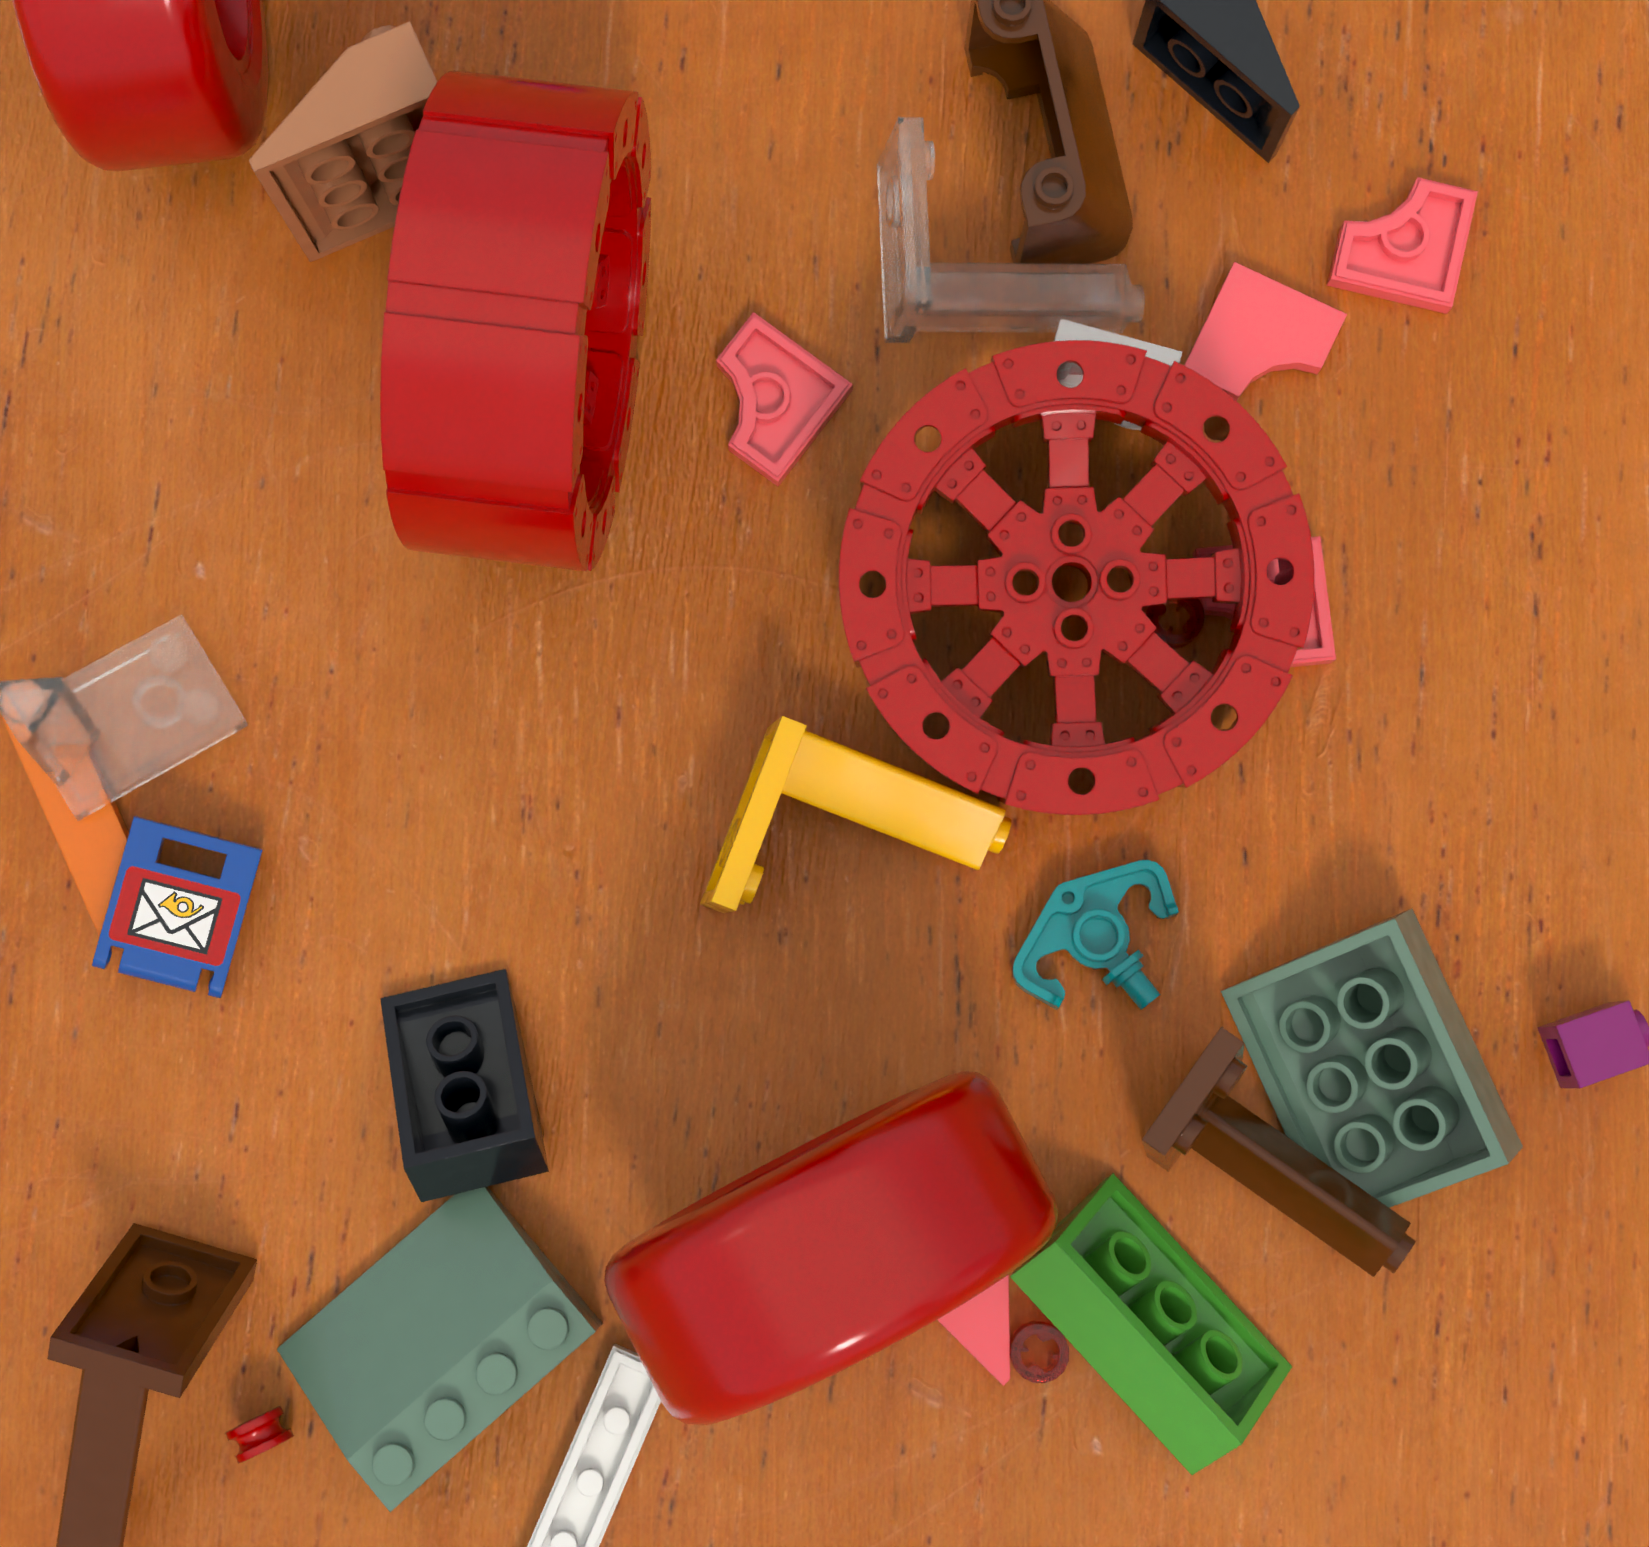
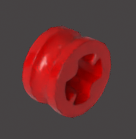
(259, 1434)

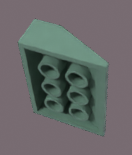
(1375, 1063)
(436, 1342)

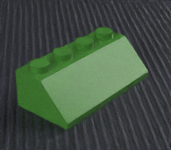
(1154, 1325)

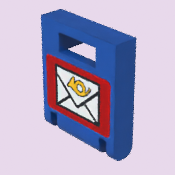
(174, 917)

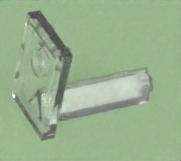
(977, 295)
(122, 716)

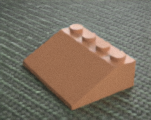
(347, 143)

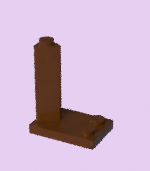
(1271, 1163)
(132, 1331)

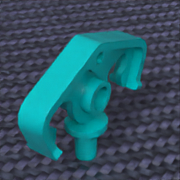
(1087, 923)

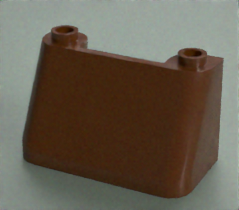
(1078, 198)

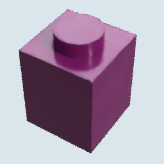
(1596, 1044)

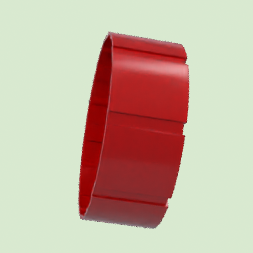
(515, 319)
(1170, 408)

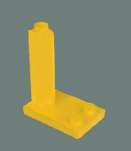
(852, 788)

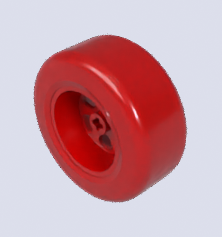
(150, 77)
(832, 1250)

